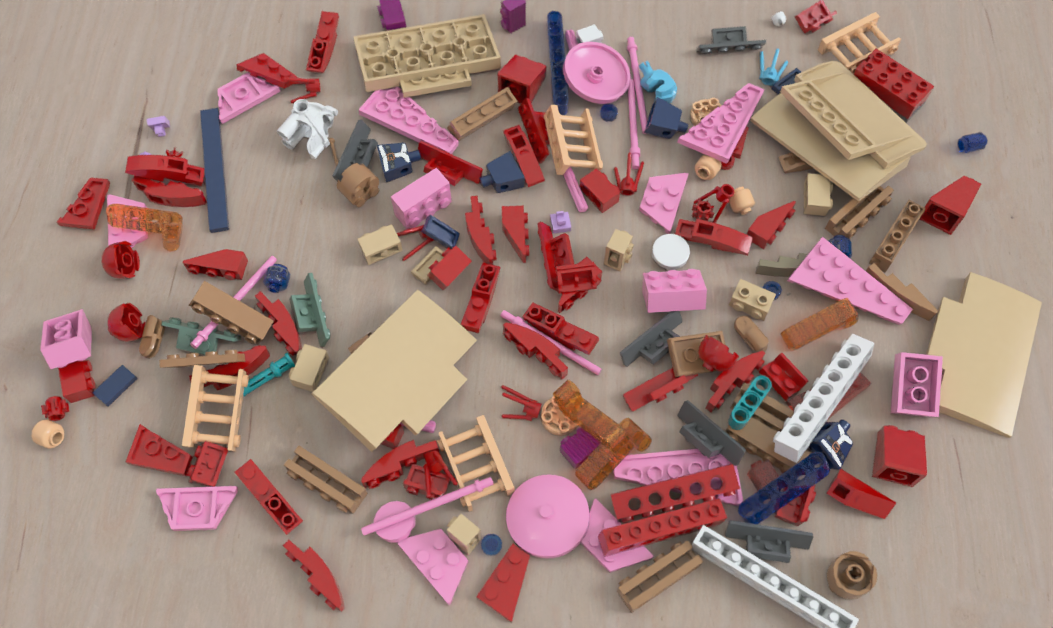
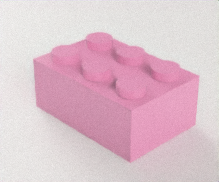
(421, 199)
(674, 291)
(66, 339)
(916, 384)

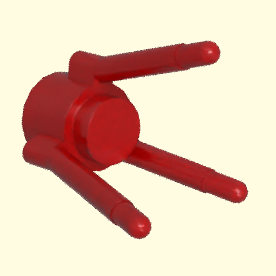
(312, 86)
(627, 185)
(723, 195)
(412, 230)
(531, 406)
(435, 463)

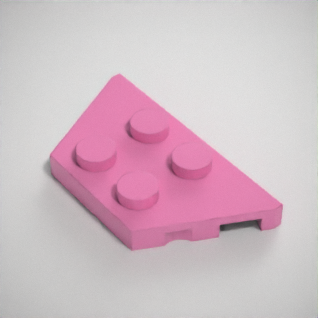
(242, 95)
(663, 199)
(120, 234)
(196, 506)
(602, 519)
(437, 560)

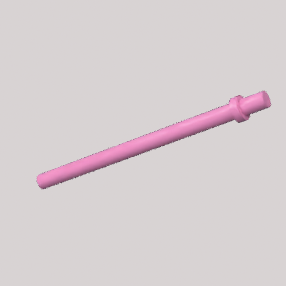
(632, 48)
(203, 335)
(477, 486)

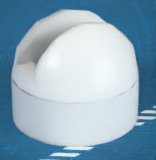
(778, 18)

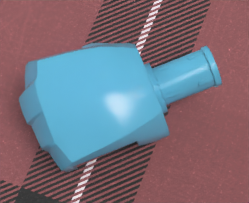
(658, 81)

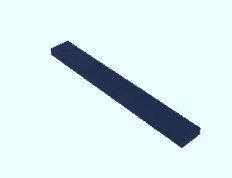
(214, 170)

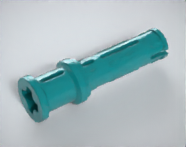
(277, 367)

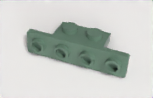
(308, 311)
(188, 332)

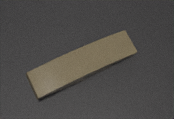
(782, 268)

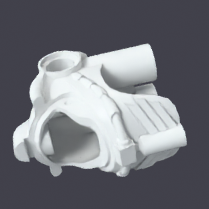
(308, 121)

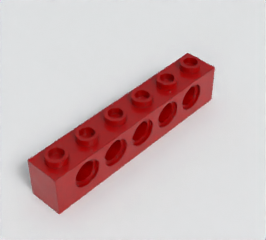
(725, 473)
(661, 527)

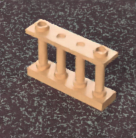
(856, 30)
(561, 148)
(198, 396)
(489, 447)

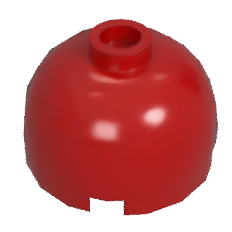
(120, 260)
(125, 323)
(716, 355)

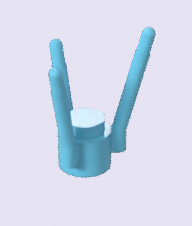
(770, 75)

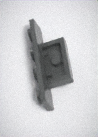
(730, 38)
(357, 150)
(653, 343)
(707, 435)
(769, 541)

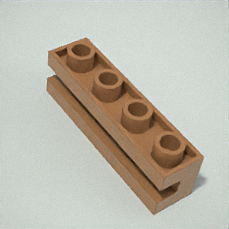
(482, 114)
(856, 213)
(897, 235)
(231, 313)
(769, 412)
(759, 440)
(326, 480)
(659, 576)

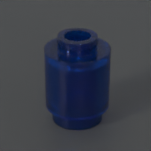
(972, 142)

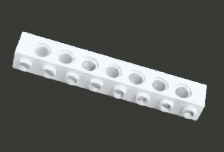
(823, 398)
(771, 581)

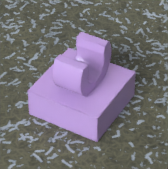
(158, 124)
(560, 222)

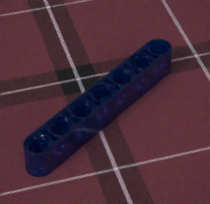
(556, 52)

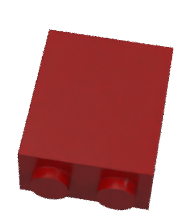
(522, 77)
(950, 205)
(900, 456)

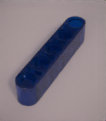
(787, 479)

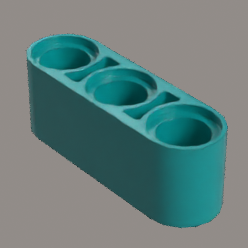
(754, 395)

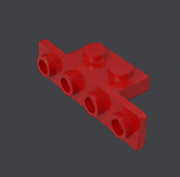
(535, 129)
(450, 166)
(556, 252)
(655, 389)

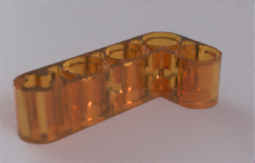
(144, 223)
(817, 325)
(588, 416)
(604, 461)

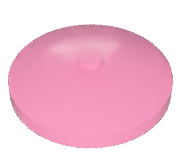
(596, 72)
(547, 516)

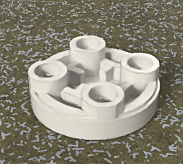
(670, 251)

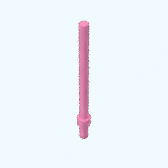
(634, 150)
(563, 350)

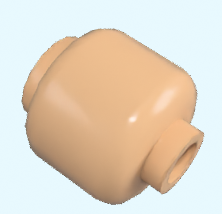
(707, 167)
(742, 201)
(47, 434)

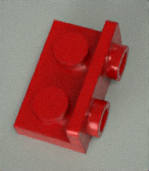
(784, 376)
(207, 464)

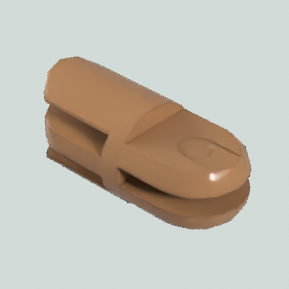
(751, 334)
(151, 337)

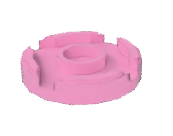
(397, 531)

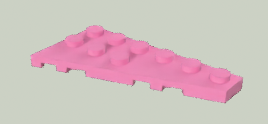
(407, 118)
(724, 126)
(839, 277)
(661, 466)

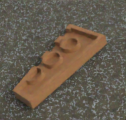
(210, 358)

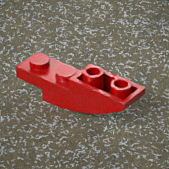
(324, 43)
(524, 155)
(160, 167)
(169, 195)
(479, 234)
(714, 234)
(481, 297)
(282, 323)
(560, 330)
(532, 343)
(253, 360)
(737, 375)
(389, 466)
(268, 496)
(322, 578)

